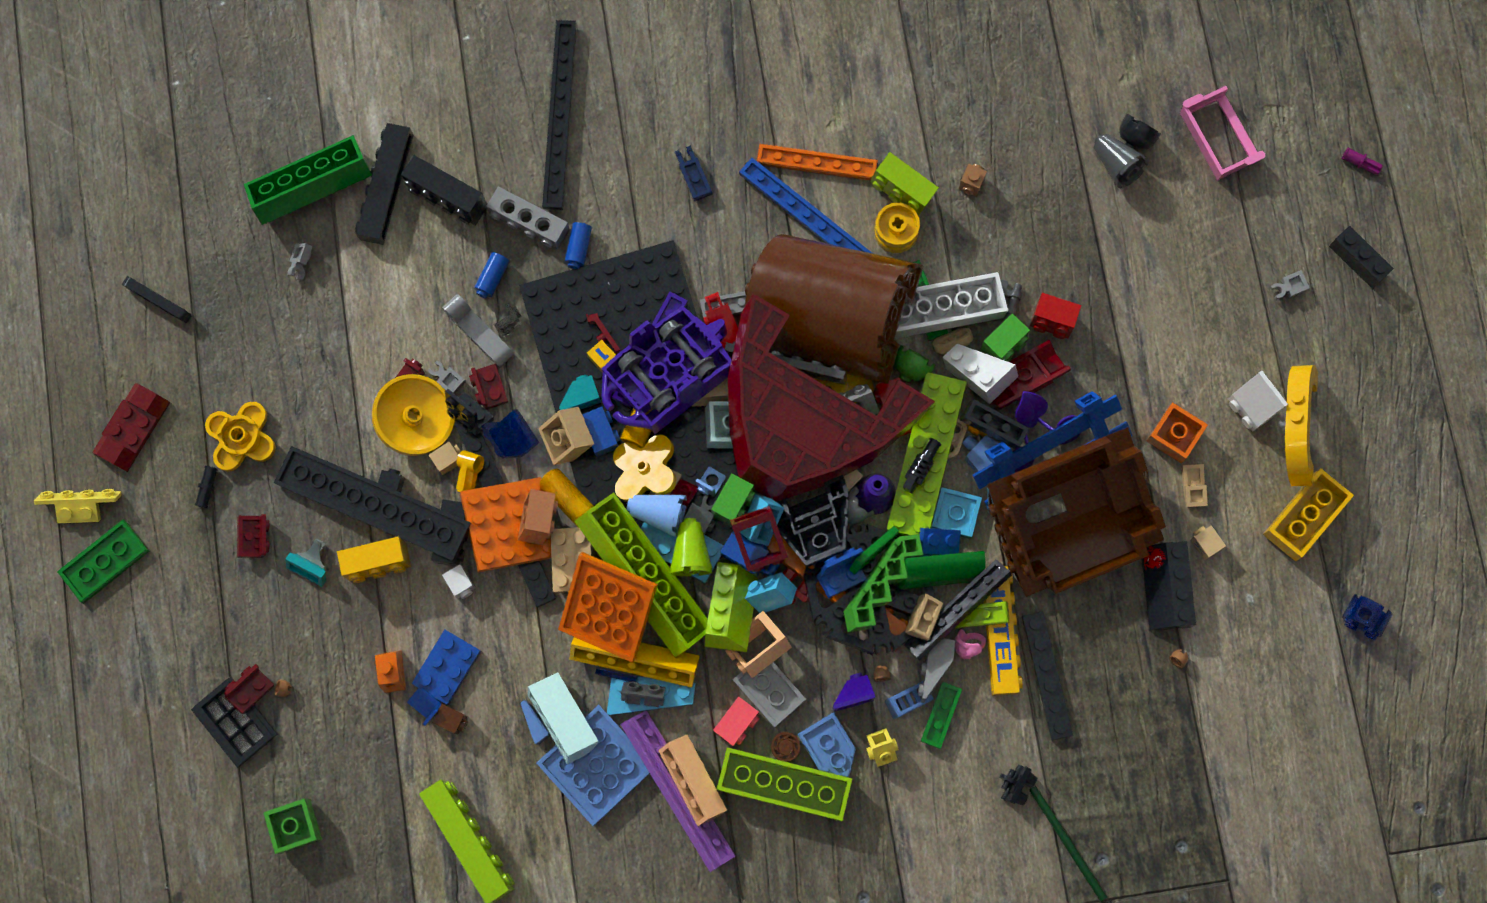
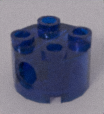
(1364, 606)

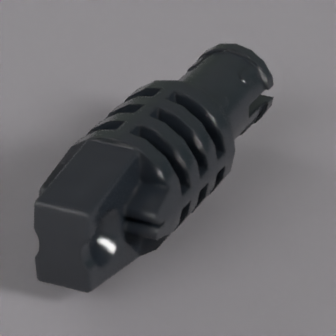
(921, 466)

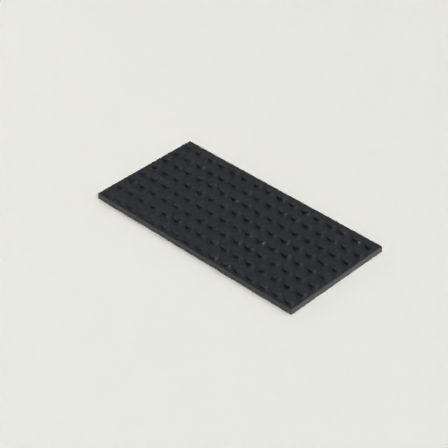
(624, 295)

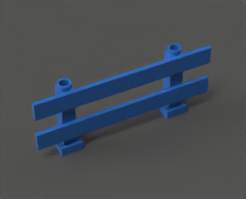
(1094, 412)

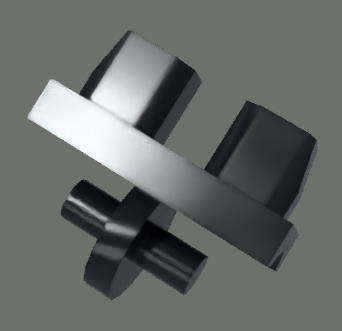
(1015, 782)

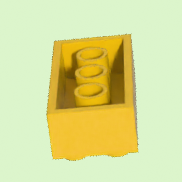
(1308, 515)

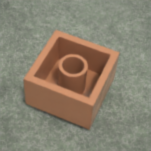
(537, 517)

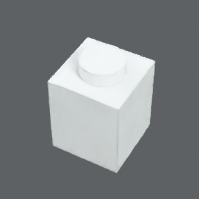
(459, 582)

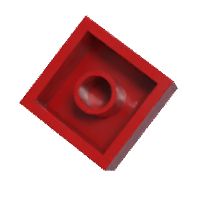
(1055, 316)

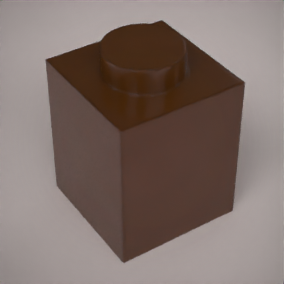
(450, 719)

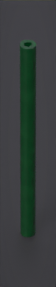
(1068, 843)

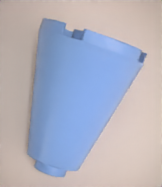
(659, 511)

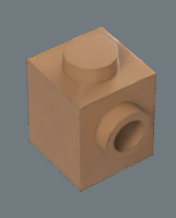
(972, 179)

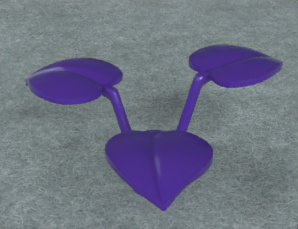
(1028, 414)

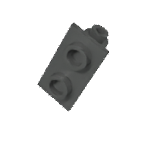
(633, 692)

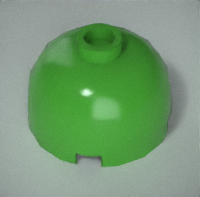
(912, 365)

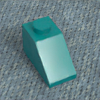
(581, 394)

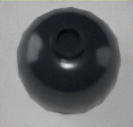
(1137, 133)

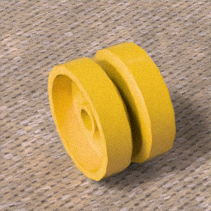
(899, 216)

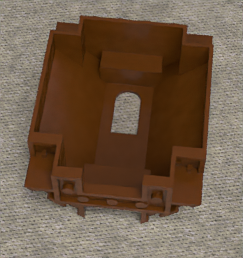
(1104, 522)

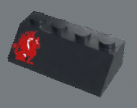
(1168, 586)

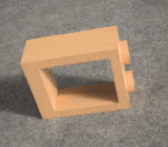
(770, 654)

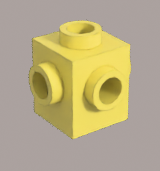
(885, 750)

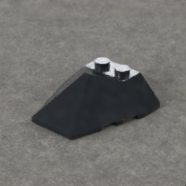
(818, 525)

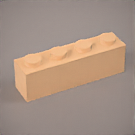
(692, 780)

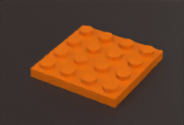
(495, 525)
(607, 607)

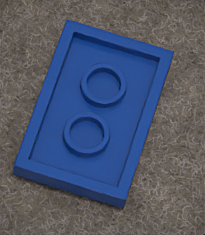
(446, 667)

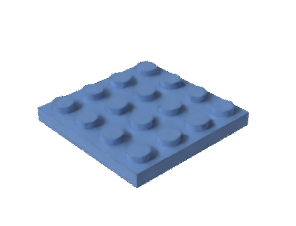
(602, 775)

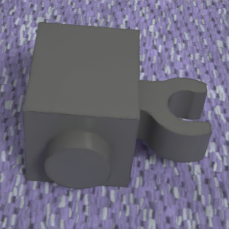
(702, 515)

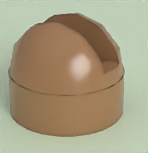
(1178, 658)
(881, 674)
(282, 688)

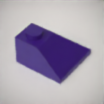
(854, 693)

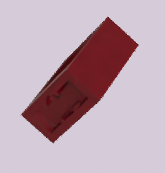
(752, 519)

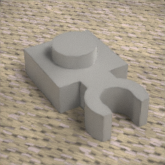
(1291, 284)
(448, 379)

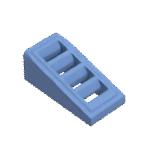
(893, 707)
(536, 726)

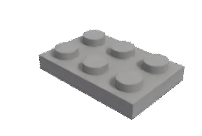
(771, 693)

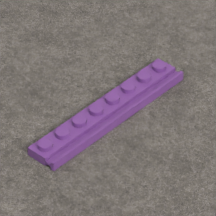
(706, 837)

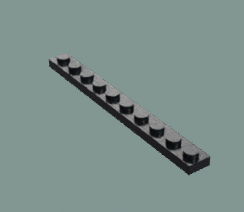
(559, 115)
(490, 476)

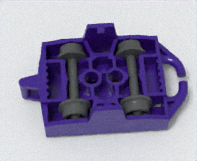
(690, 379)

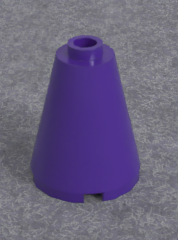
(876, 493)

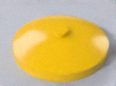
(411, 415)

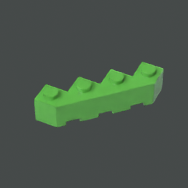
(875, 589)

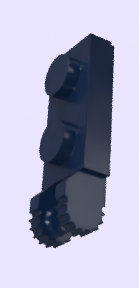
(694, 175)

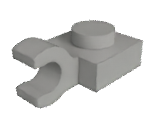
(300, 257)

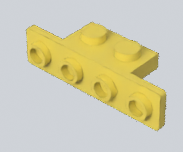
(78, 506)

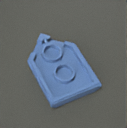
(829, 746)

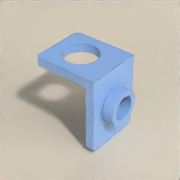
(706, 489)

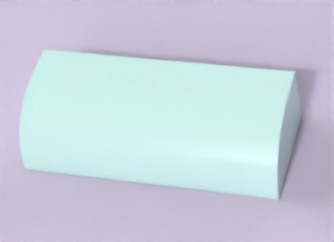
(562, 718)

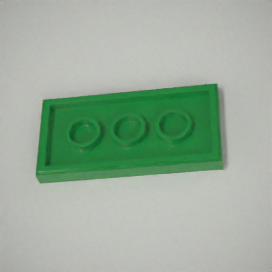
(103, 561)

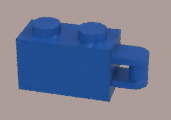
(732, 553)

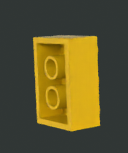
(374, 559)

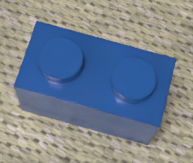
(599, 427)

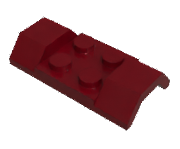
(1035, 371)
(131, 427)

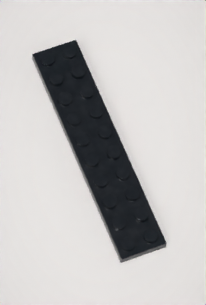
(373, 503)

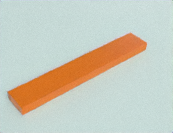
(816, 162)

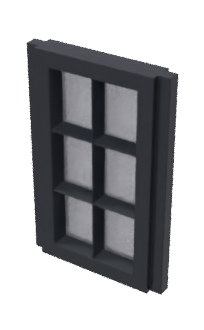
(235, 733)

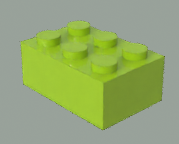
(903, 183)

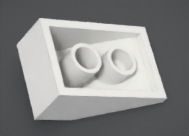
(1257, 401)

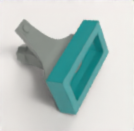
(309, 563)

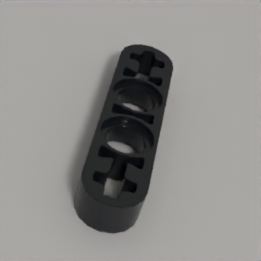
(156, 299)

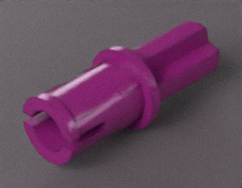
(1362, 161)

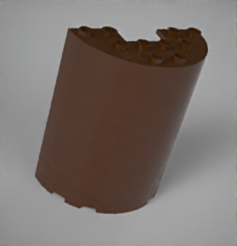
(838, 303)

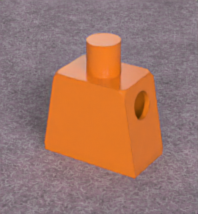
(390, 671)

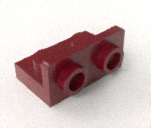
(489, 386)
(247, 689)

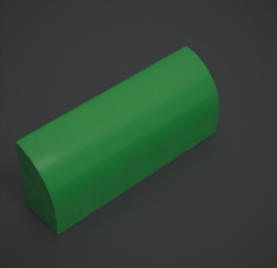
(943, 569)

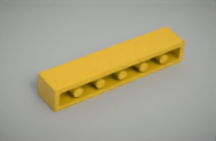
(650, 662)

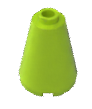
(690, 551)

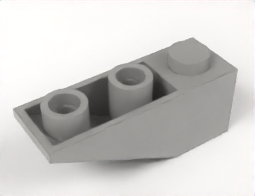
(936, 665)

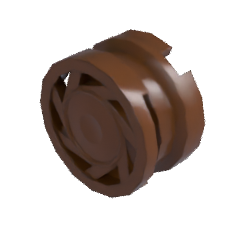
(785, 746)

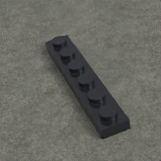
(961, 607)
(1047, 676)

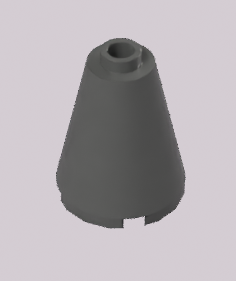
(1120, 160)

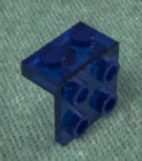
(510, 436)

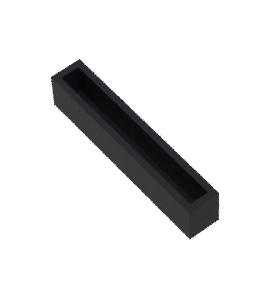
(384, 184)

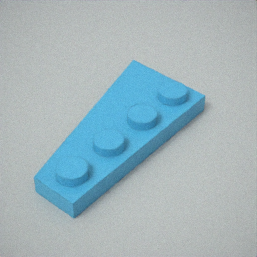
(674, 696)

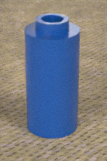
(578, 245)
(491, 275)

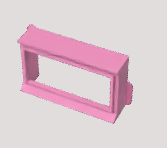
(1200, 101)

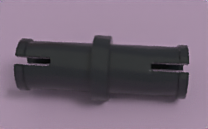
(206, 487)

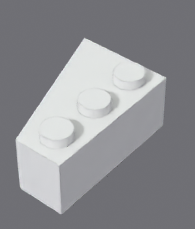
(983, 373)

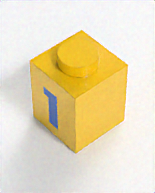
(600, 354)

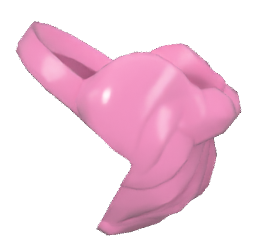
(968, 650)

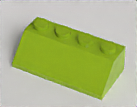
(729, 610)

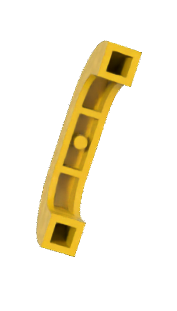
(1301, 384)

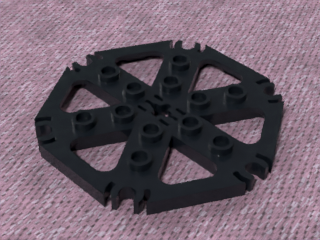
(834, 615)

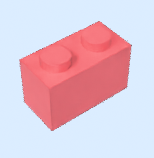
(736, 722)

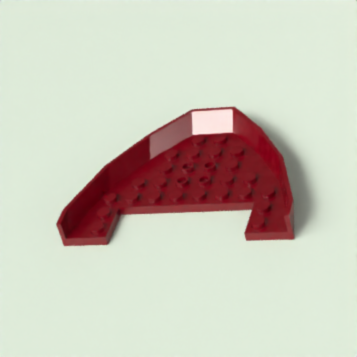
(791, 428)

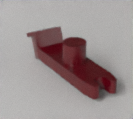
(605, 336)

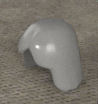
(855, 513)

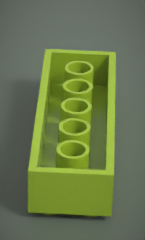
(784, 784)
(466, 841)

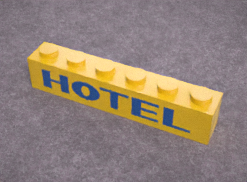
(1002, 646)

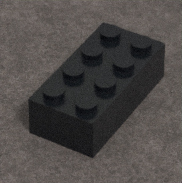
(444, 190)

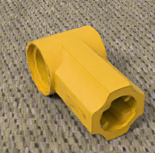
(470, 465)

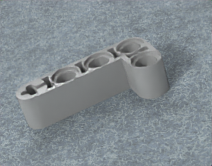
(477, 330)

